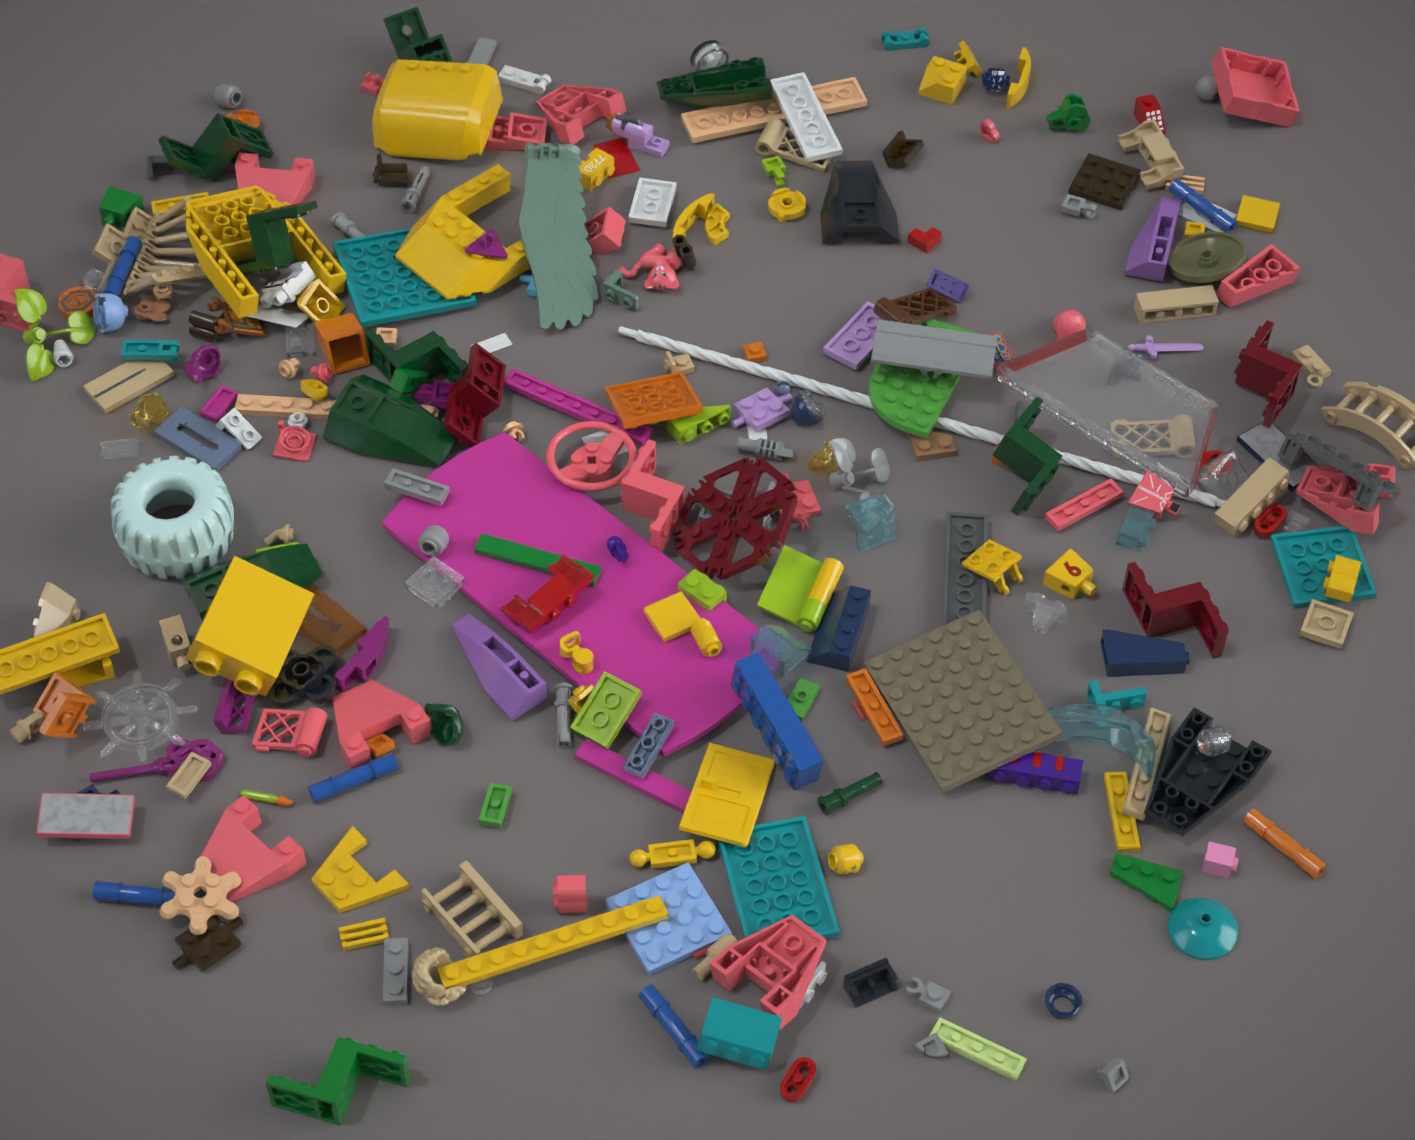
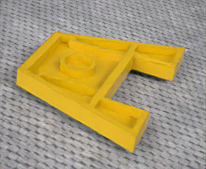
(347, 883)

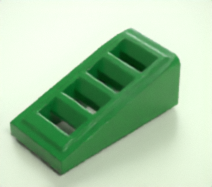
(408, 379)

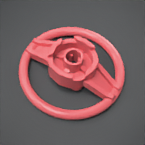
(593, 462)

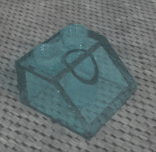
(778, 648)

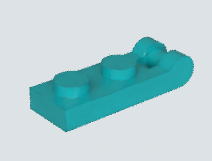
(150, 350)

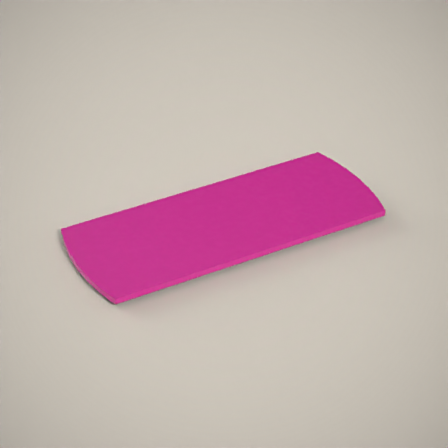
(515, 497)

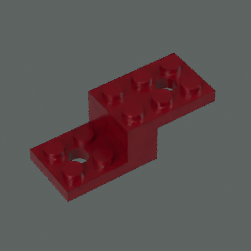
(474, 396)

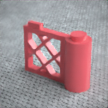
(306, 735)

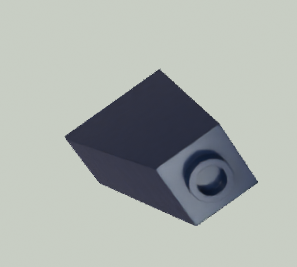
(1141, 655)

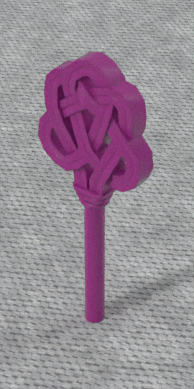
(169, 765)

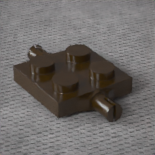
(210, 946)

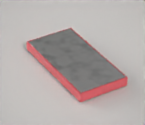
(85, 816)

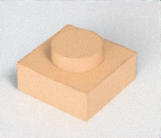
(389, 335)

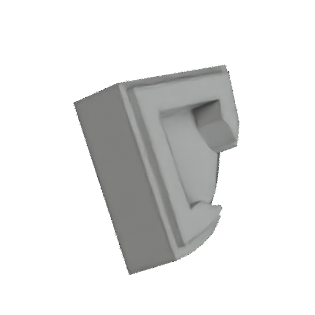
(932, 1046)

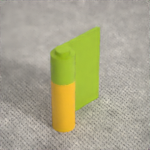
(800, 588)

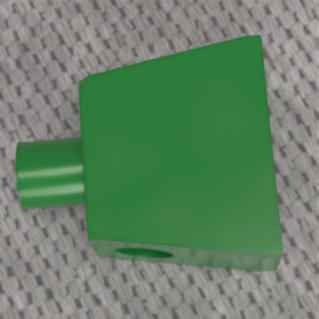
(117, 206)

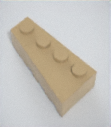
(1253, 497)

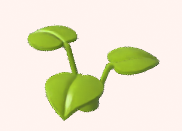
(30, 307)

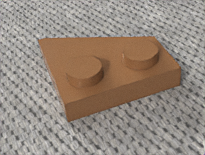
(936, 446)

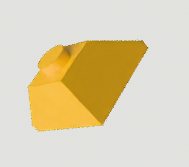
(319, 302)

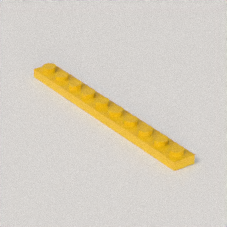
(553, 943)

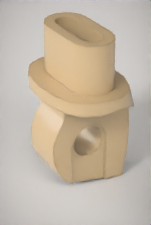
(26, 727)

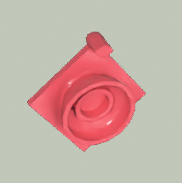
(294, 443)

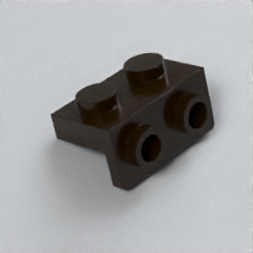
(901, 151)

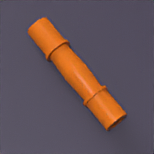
(1284, 843)

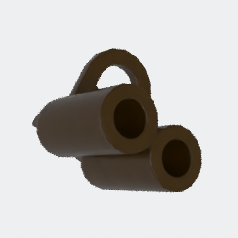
(390, 173)
(684, 252)
(203, 326)

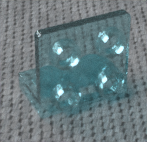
(873, 521)

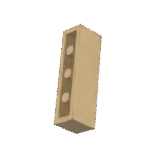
(1176, 304)

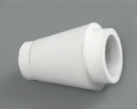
(62, 353)

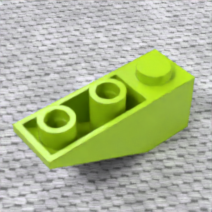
(687, 428)

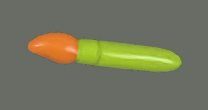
(265, 797)

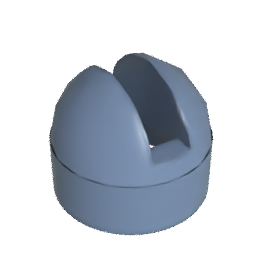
(782, 387)

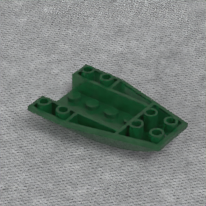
(719, 85)
(387, 425)
(288, 562)

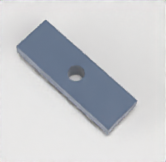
(644, 756)

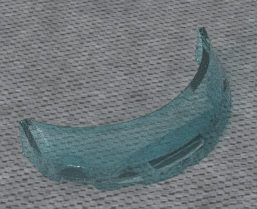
(1106, 726)

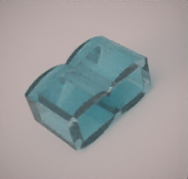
(1135, 528)

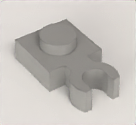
(930, 996)

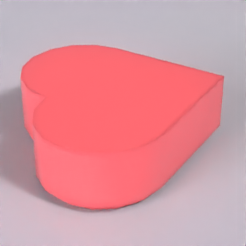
(988, 131)

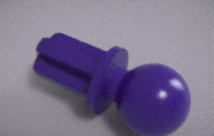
(617, 548)

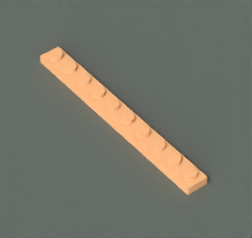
(285, 406)

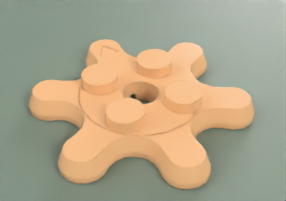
(195, 908)

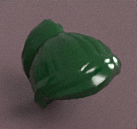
(446, 723)

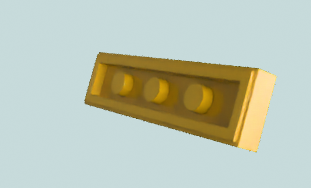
(1123, 826)

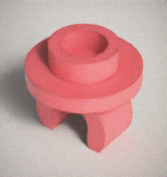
(322, 373)

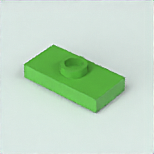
(803, 697)

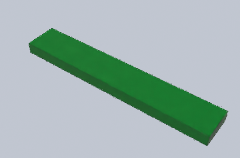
(525, 555)

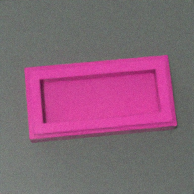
(219, 404)

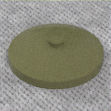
(1207, 257)

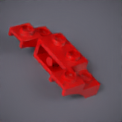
(551, 598)

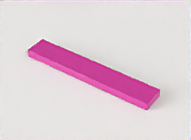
(652, 785)

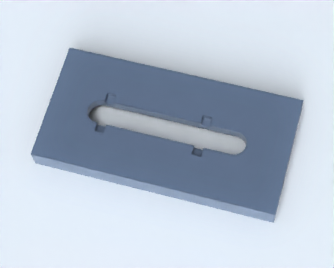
(216, 459)

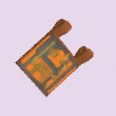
(232, 323)

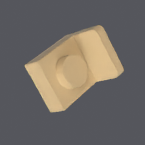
(678, 363)

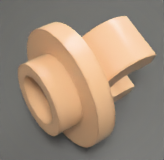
(163, 291)
(288, 368)
(514, 430)

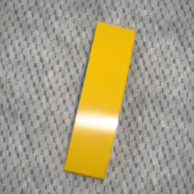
(1016, 90)
(697, 209)

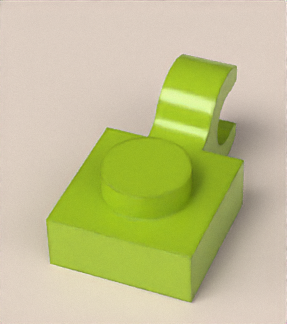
(775, 167)

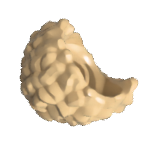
(427, 979)

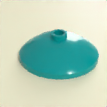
(1201, 938)

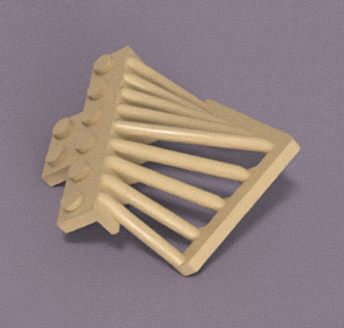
(147, 268)

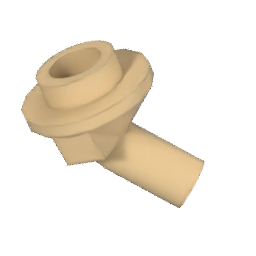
(284, 534)

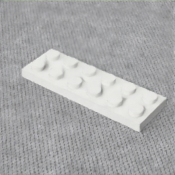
(805, 117)

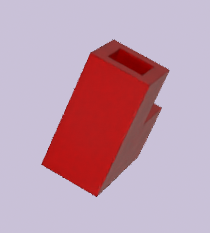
(924, 241)

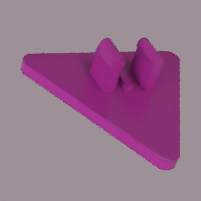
(488, 246)

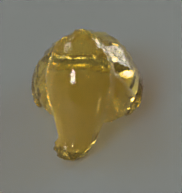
(149, 410)
(824, 459)

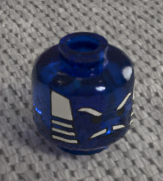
(995, 79)

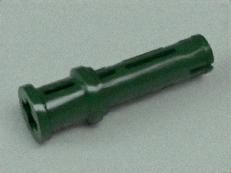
(841, 796)

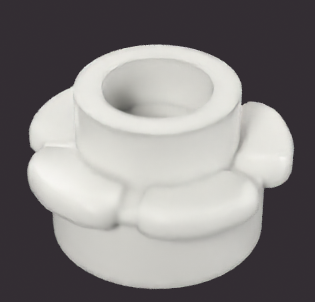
(298, 419)

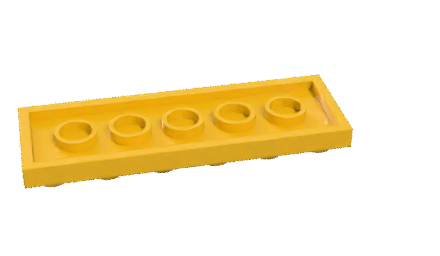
(56, 652)

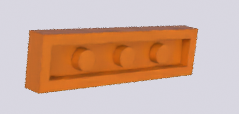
(874, 707)

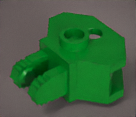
(1070, 115)

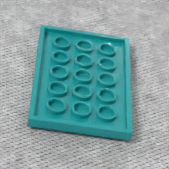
(779, 878)

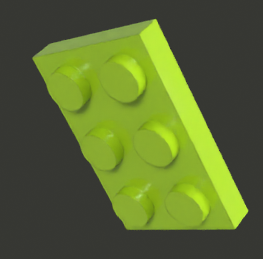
(606, 710)

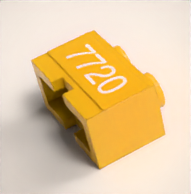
(596, 169)

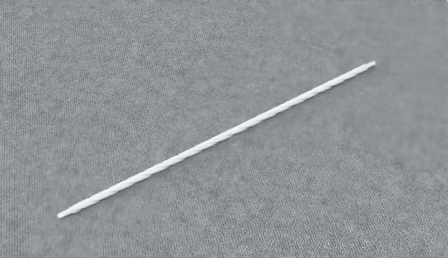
(862, 399)

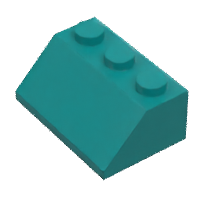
(738, 1033)

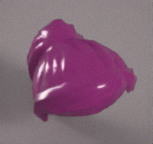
(203, 363)

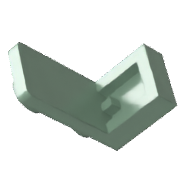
(614, 292)

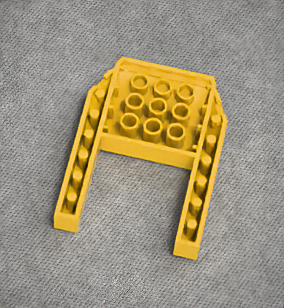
(222, 236)
(439, 239)

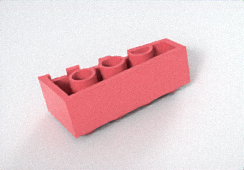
(1258, 276)

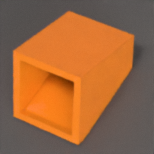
(342, 343)

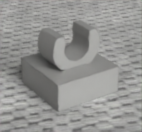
(1114, 1074)

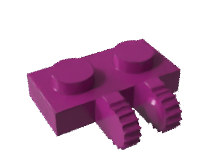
(436, 393)

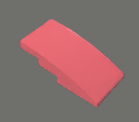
(515, 132)

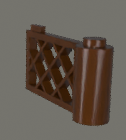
(890, 311)

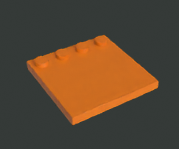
(653, 400)

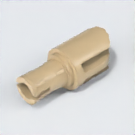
(703, 967)

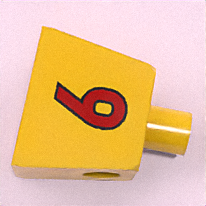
(1070, 576)

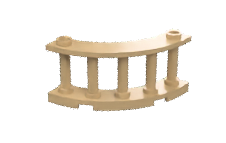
(1391, 403)

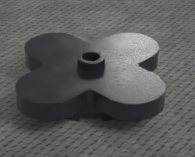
(306, 677)

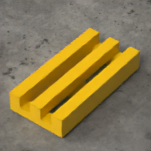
(362, 931)

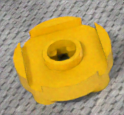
(787, 212)

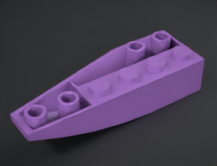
(1153, 243)
(500, 668)

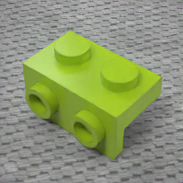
(702, 590)

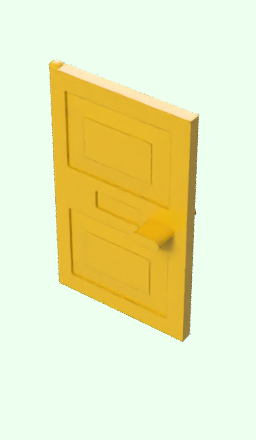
(727, 795)

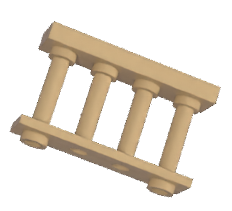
(481, 893)

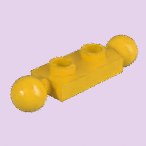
(672, 853)

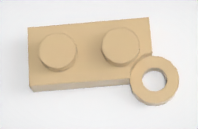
(1312, 365)

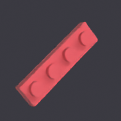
(1084, 505)

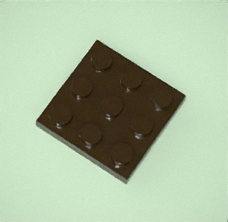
(1104, 181)

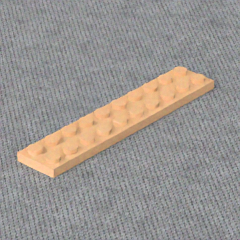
(750, 116)

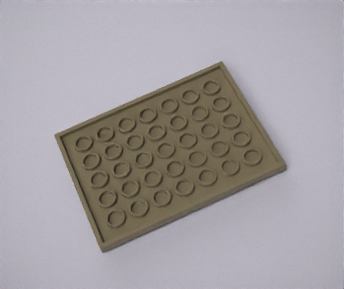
(962, 700)

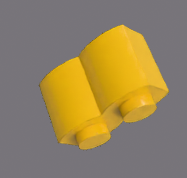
(1342, 578)

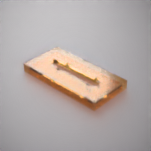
(321, 633)

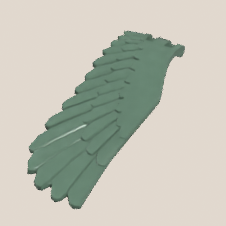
(556, 236)

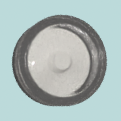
(708, 55)

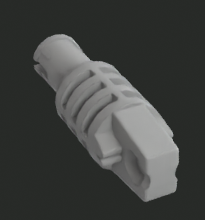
(765, 448)

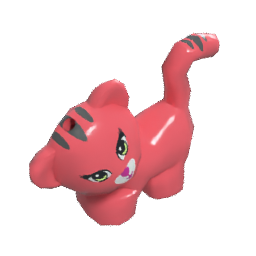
(662, 264)

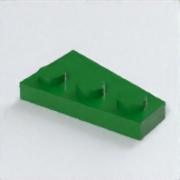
(1152, 879)

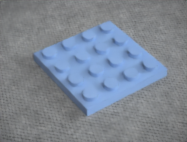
(690, 924)

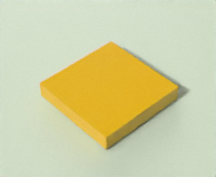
(1257, 214)
(671, 616)

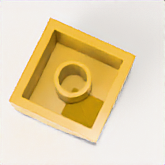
(943, 80)

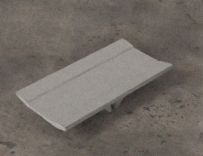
(934, 349)

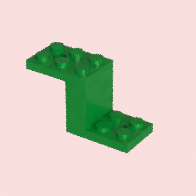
(338, 1080)

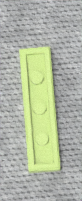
(979, 1049)

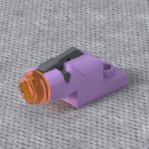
(639, 134)

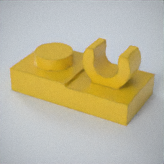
(966, 54)

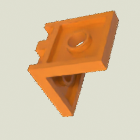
(62, 707)

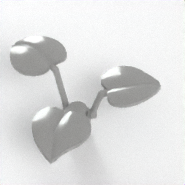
(845, 455)

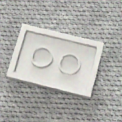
(652, 202)

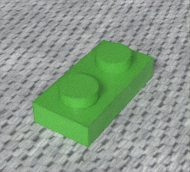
(495, 805)

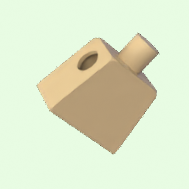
(176, 641)

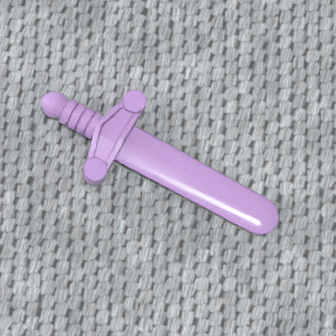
(1151, 347)

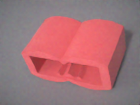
(570, 894)

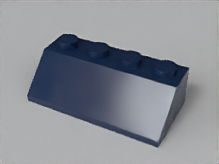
(840, 628)

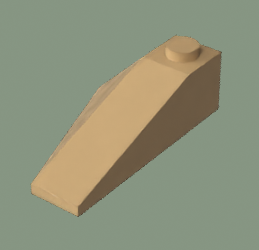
(57, 610)

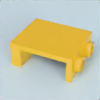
(91, 673)

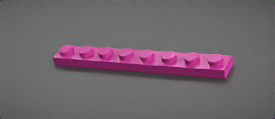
(570, 403)

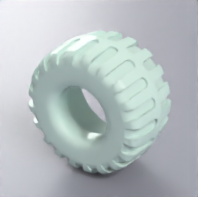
(180, 543)

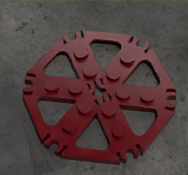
(745, 526)

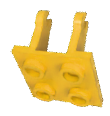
(992, 561)

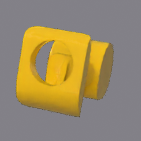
(581, 658)

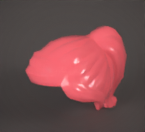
(1068, 322)

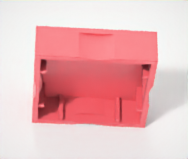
(1255, 87)

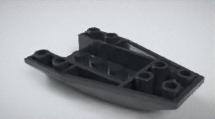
(857, 204)
(1198, 785)

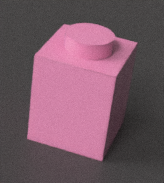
(1219, 860)

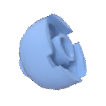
(109, 312)

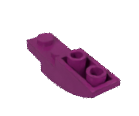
(370, 653)

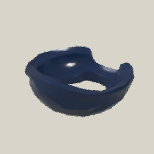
(1066, 991)

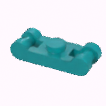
(905, 39)

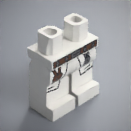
(290, 283)

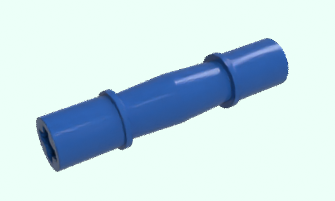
(1202, 205)
(128, 256)
(353, 777)
(131, 893)
(673, 1025)

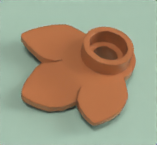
(152, 309)

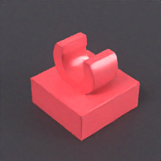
(372, 84)

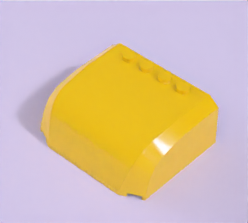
(436, 109)

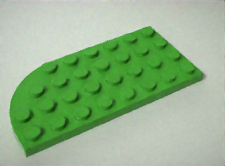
(908, 397)

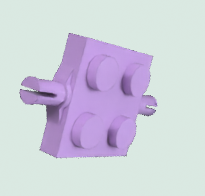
(761, 409)

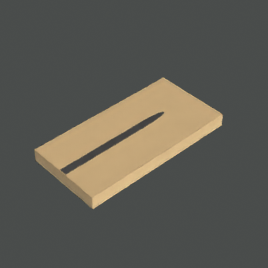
(127, 382)

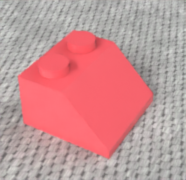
(605, 231)

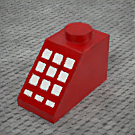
(1147, 109)

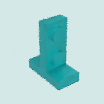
(1121, 700)

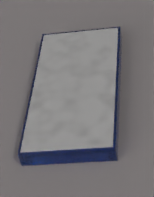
(1266, 443)

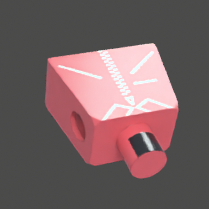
(1154, 496)

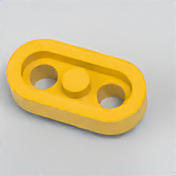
(314, 389)

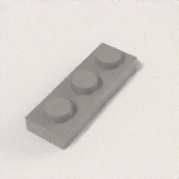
(417, 487)
(395, 971)

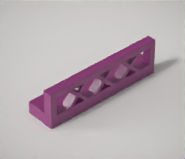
(227, 709)

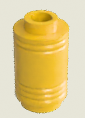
(706, 637)

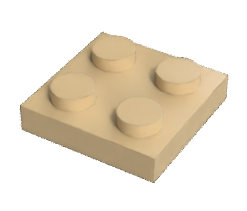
(1326, 624)

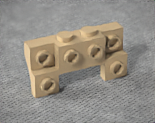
(1155, 151)

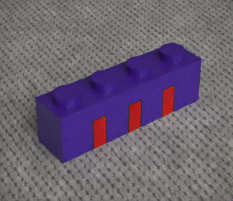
(1041, 772)

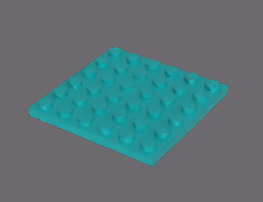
(383, 286)

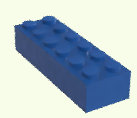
(776, 721)

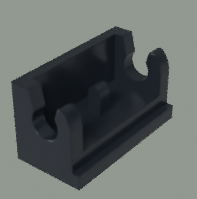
(870, 982)

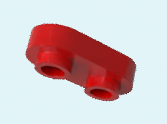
(1266, 523)
(796, 1080)

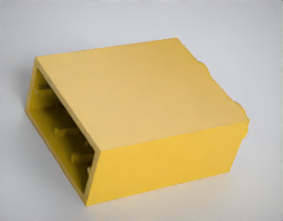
(249, 627)

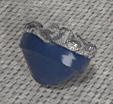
(806, 409)

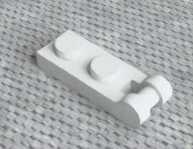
(524, 79)

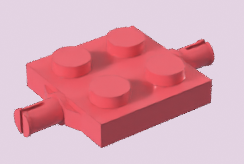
(807, 503)

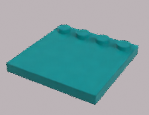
(1305, 561)

